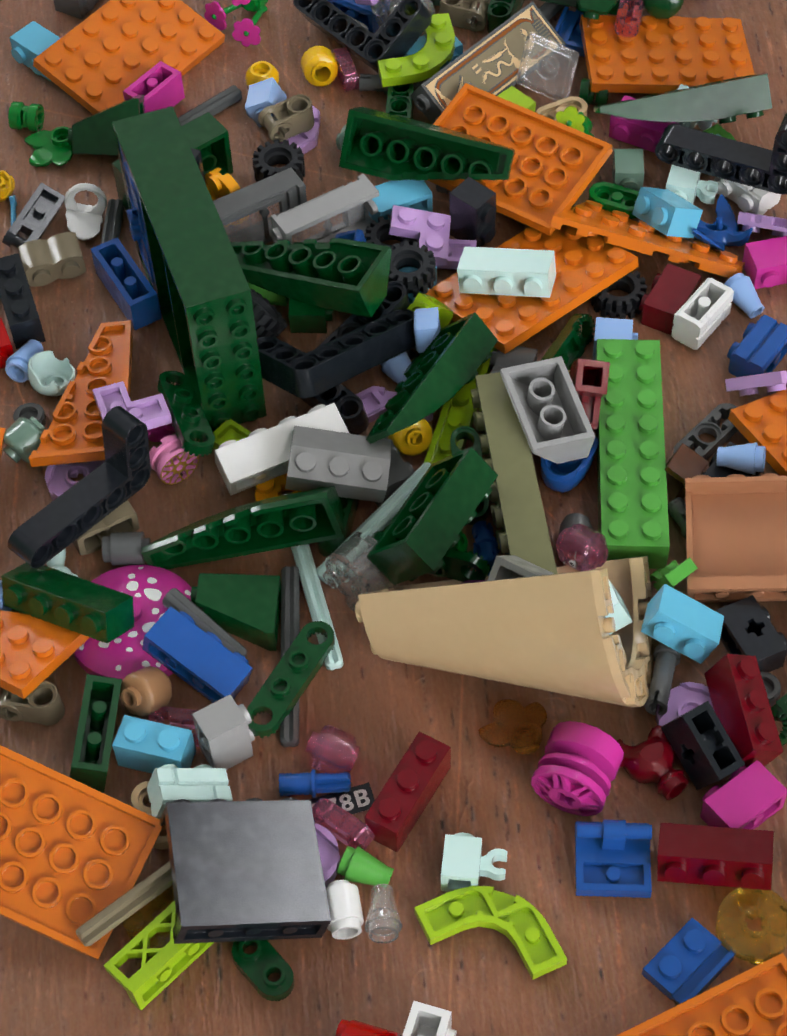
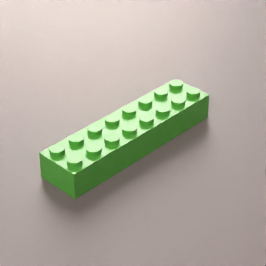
(632, 453)

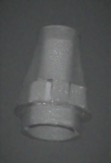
(383, 916)

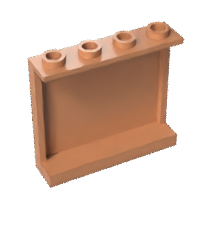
(737, 537)

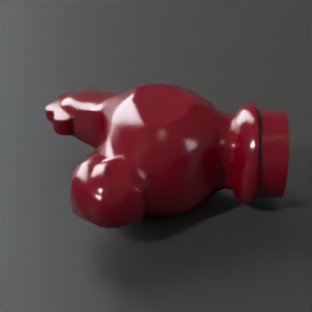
(652, 763)

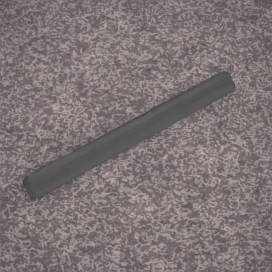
(289, 630)

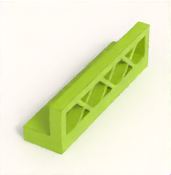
(164, 965)

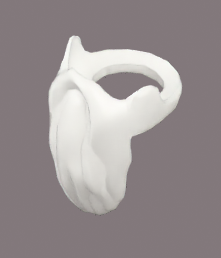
(83, 218)

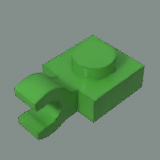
(672, 573)

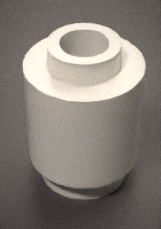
(344, 909)

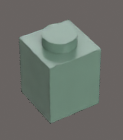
(628, 168)

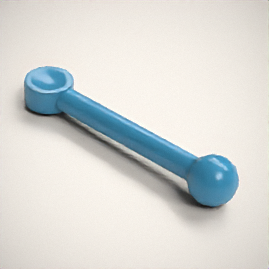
(13, 204)

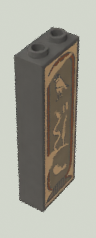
(488, 64)

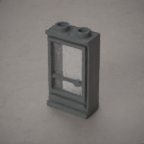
(249, 210)

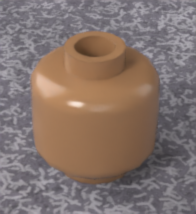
(145, 691)

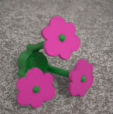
(244, 31)

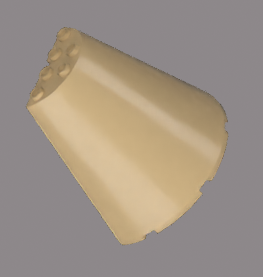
(523, 630)

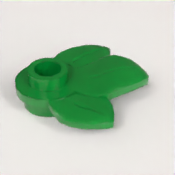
(50, 147)

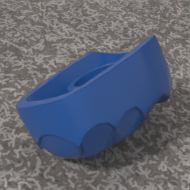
(567, 475)

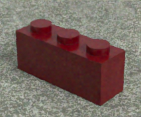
(744, 707)
(408, 791)
(715, 856)

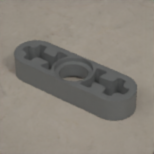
(710, 425)

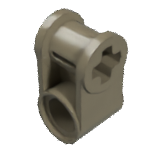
(464, 13)
(289, 118)
(31, 708)

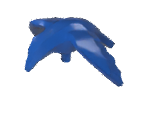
(724, 230)

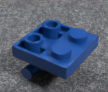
(613, 859)

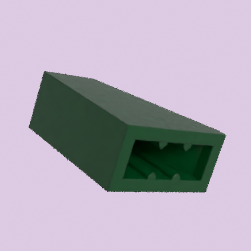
(96, 131)
(242, 605)

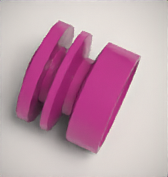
(577, 768)

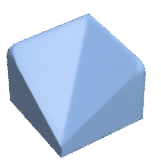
(425, 327)

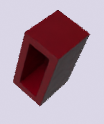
(667, 296)

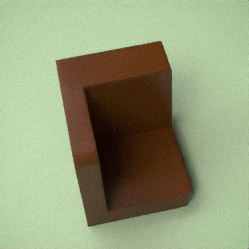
(685, 464)

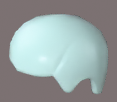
(48, 374)

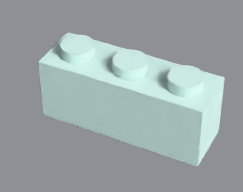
(506, 271)

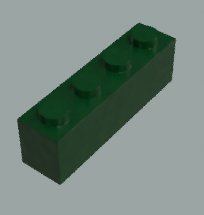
(68, 601)

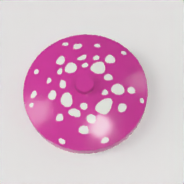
(125, 653)

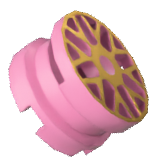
(171, 460)

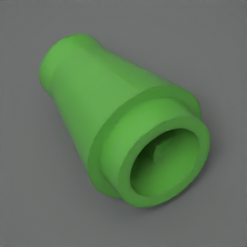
(363, 868)

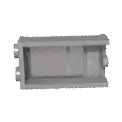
(328, 214)

